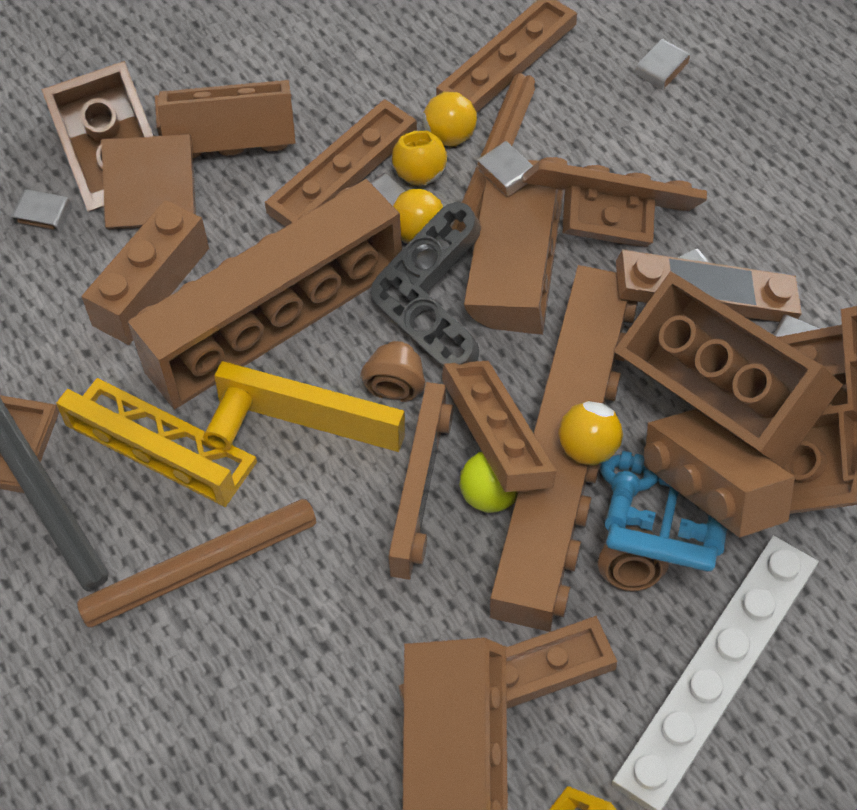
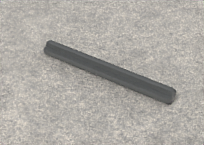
(49, 504)

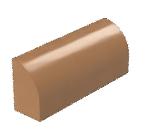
(514, 258)
(455, 725)

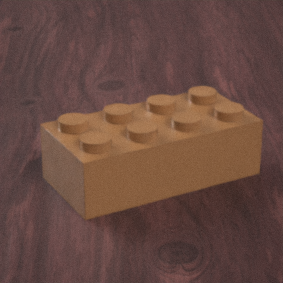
(728, 368)

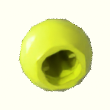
(482, 487)

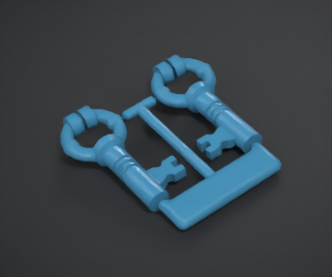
(661, 547)

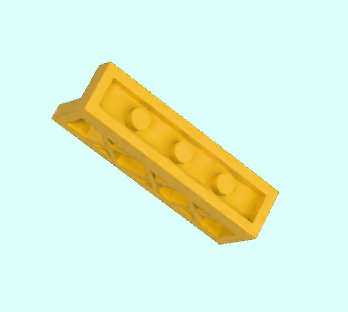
(153, 449)

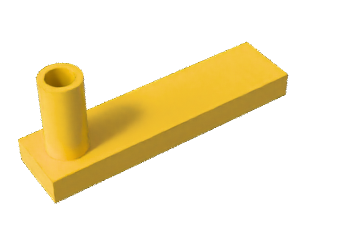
(300, 403)

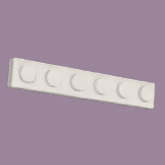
(714, 676)

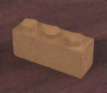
(230, 116)
(146, 269)
(719, 472)

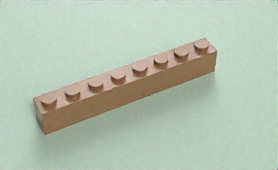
(544, 520)

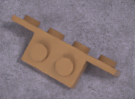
(611, 204)

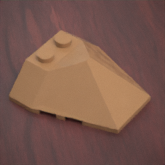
(828, 454)

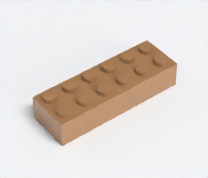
(267, 292)

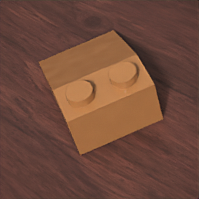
(94, 109)

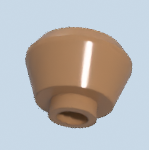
(394, 372)
(630, 570)

